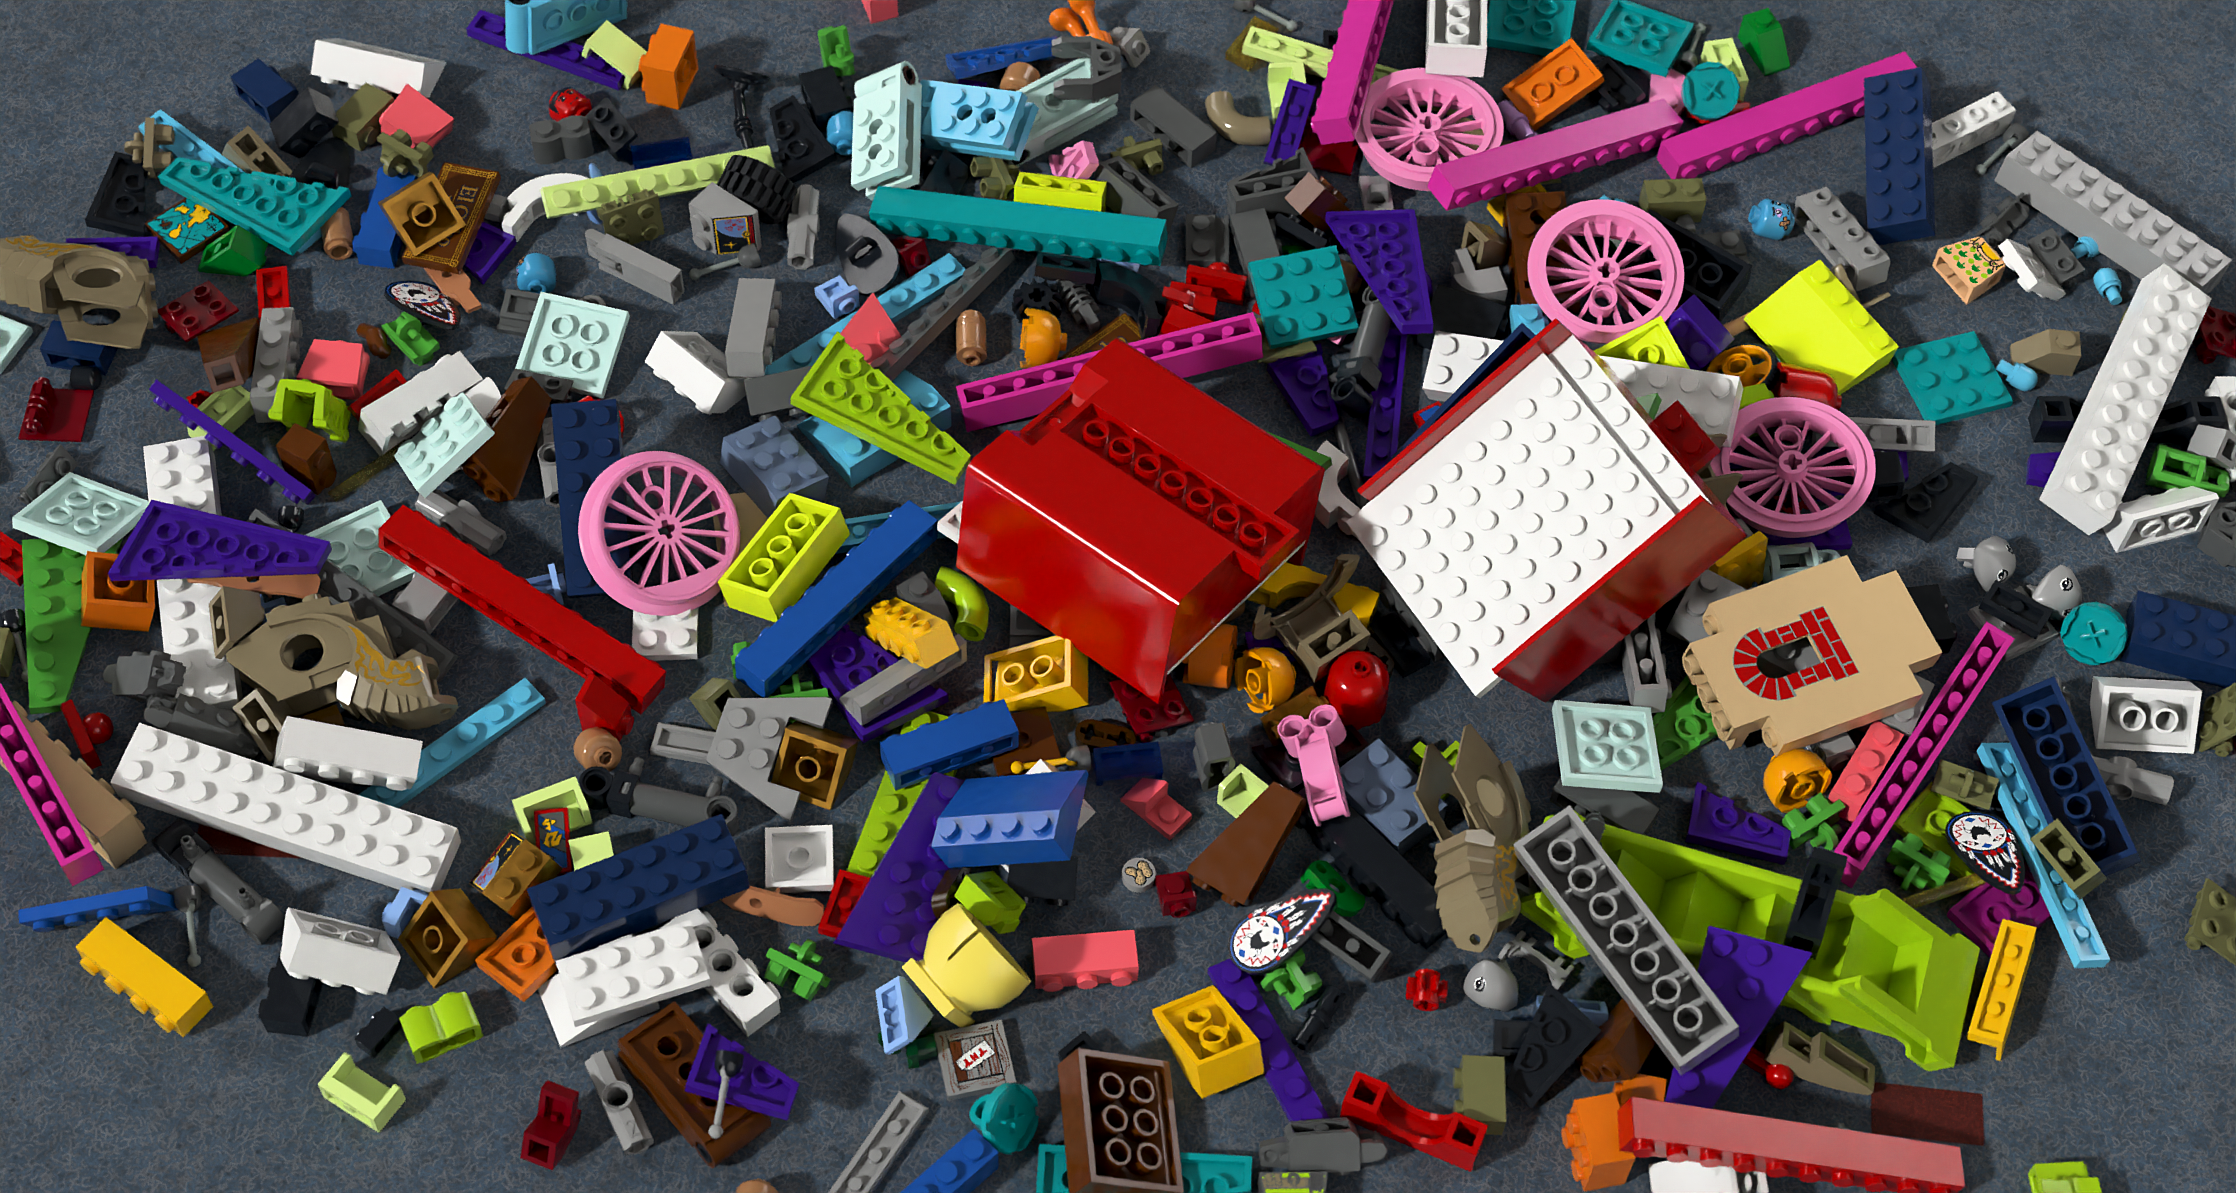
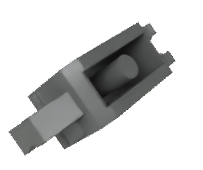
(145, 674)
(201, 723)
(1322, 1146)

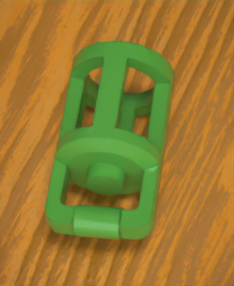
(2195, 465)

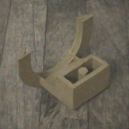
(1315, 627)

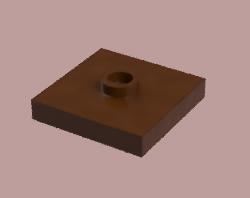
(1035, 742)

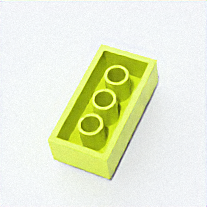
(784, 557)

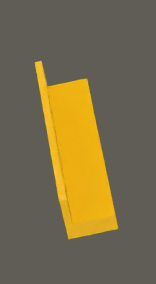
(2002, 985)

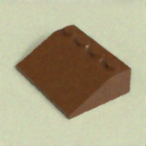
(1119, 1124)

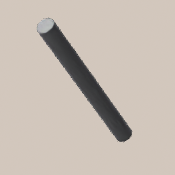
(1353, 470)

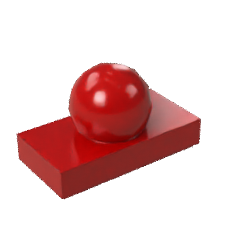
(1229, 286)
(93, 729)

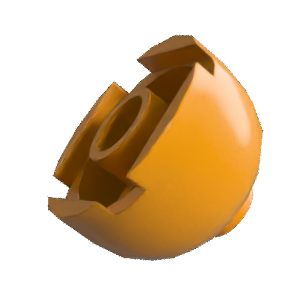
(1041, 338)
(1265, 672)
(1794, 778)

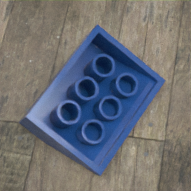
(1011, 820)

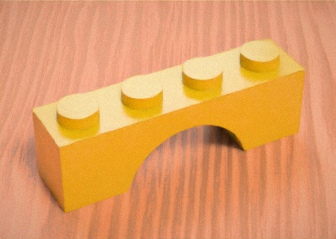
(1301, 581)

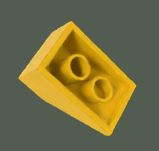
(1039, 675)
(1209, 1041)

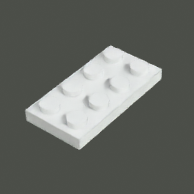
(633, 973)

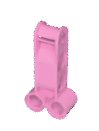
(1314, 745)

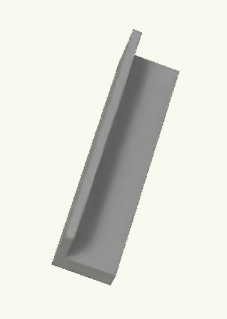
(897, 684)

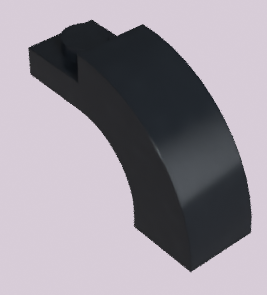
(1131, 293)
(1814, 900)

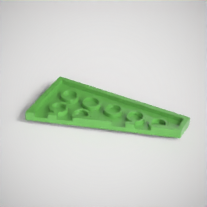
(53, 621)

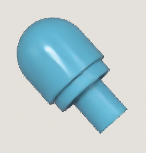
(2084, 246)
(2108, 281)
(2018, 375)

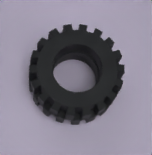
(759, 187)

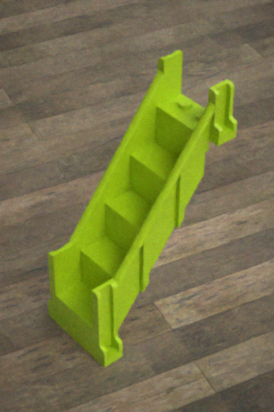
(1876, 961)

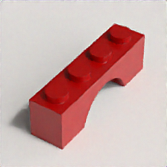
(1446, 1137)

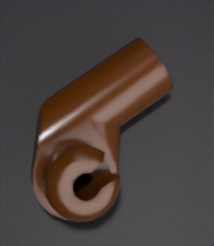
(375, 339)

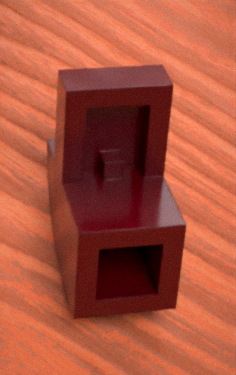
(553, 1126)

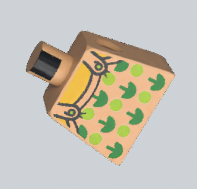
(1970, 267)

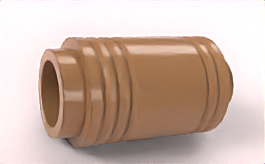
(338, 235)
(971, 338)

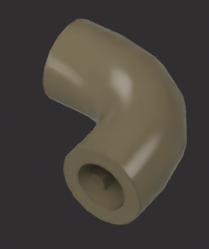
(1235, 126)

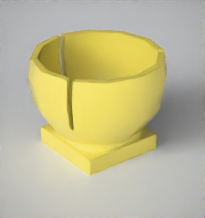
(965, 968)

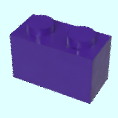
(1698, 331)

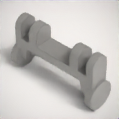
(1521, 949)

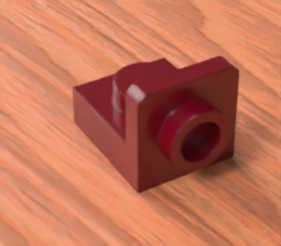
(912, 254)
(1175, 894)

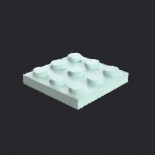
(574, 342)
(443, 444)
(81, 514)
(357, 549)
(1606, 746)

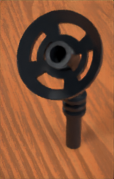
(740, 82)

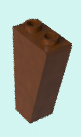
(229, 353)
(504, 458)
(1249, 846)
(1617, 1049)

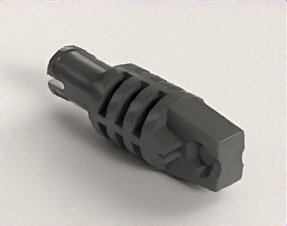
(1080, 304)

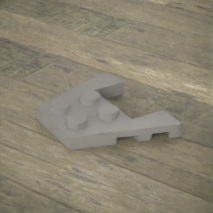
(751, 739)

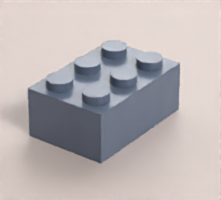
(771, 465)
(1382, 793)

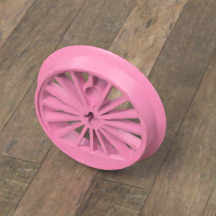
(1424, 130)
(1612, 221)
(1794, 471)
(667, 597)

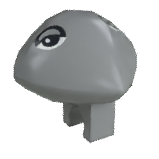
(1990, 559)
(2057, 591)
(1492, 985)

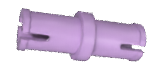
(1516, 122)

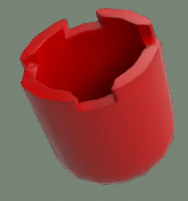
(1807, 384)
(1358, 688)

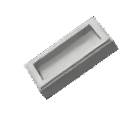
(681, 743)

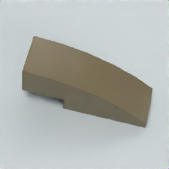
(1819, 1060)

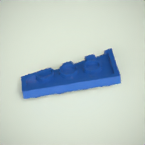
(998, 57)
(110, 905)

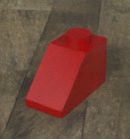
(603, 708)

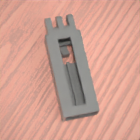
(635, 266)

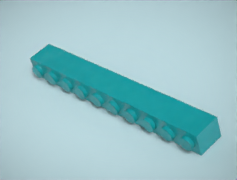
(1019, 225)

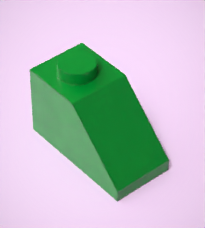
(1764, 41)
(234, 254)

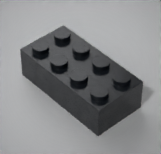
(1709, 271)

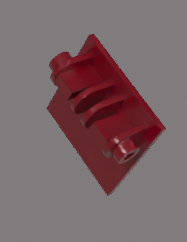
(1328, 157)
(197, 311)
(2216, 335)
(55, 413)
(1147, 715)

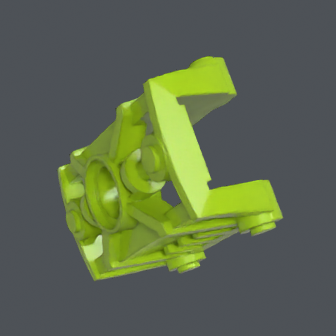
(298, 398)

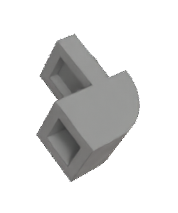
(1482, 283)

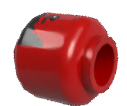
(568, 103)

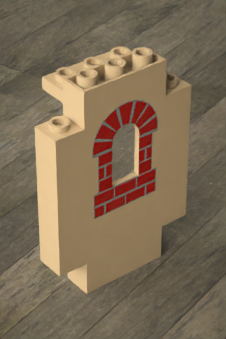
(1861, 632)

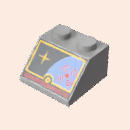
(723, 221)

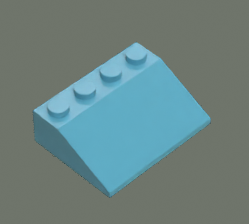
(859, 459)

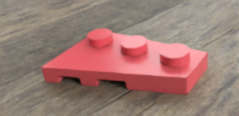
(870, 330)

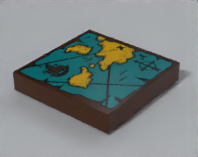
(186, 229)

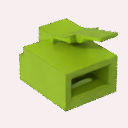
(991, 901)
(2062, 1178)

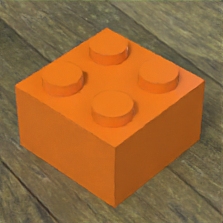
(669, 66)
(114, 603)
(1594, 1142)

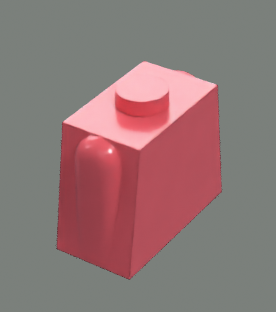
(417, 117)
(336, 366)

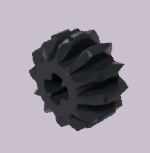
(1036, 296)

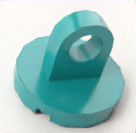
(1710, 91)
(2094, 633)
(1006, 1117)

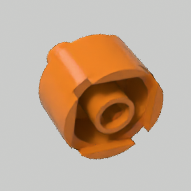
(1212, 661)

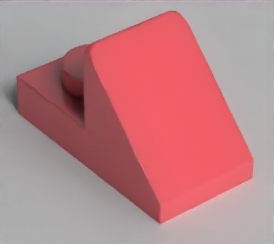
(1156, 807)

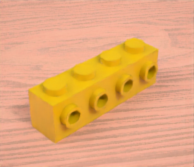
(910, 632)
(143, 977)

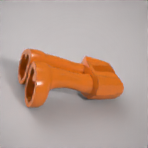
(1069, 20)

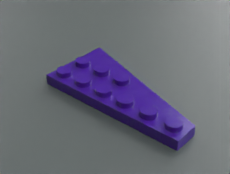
(1390, 260)
(198, 544)
(850, 661)
(896, 903)
(1750, 982)

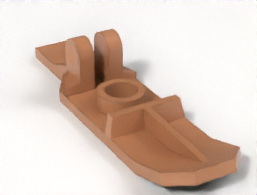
(455, 287)
(288, 585)
(776, 906)

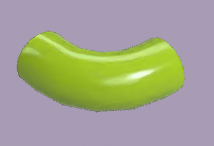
(968, 600)

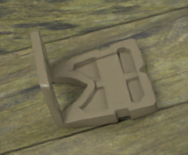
(1841, 275)

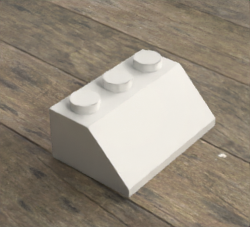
(696, 370)
(2160, 517)
(2144, 714)
(338, 952)

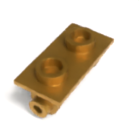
(1300, 704)

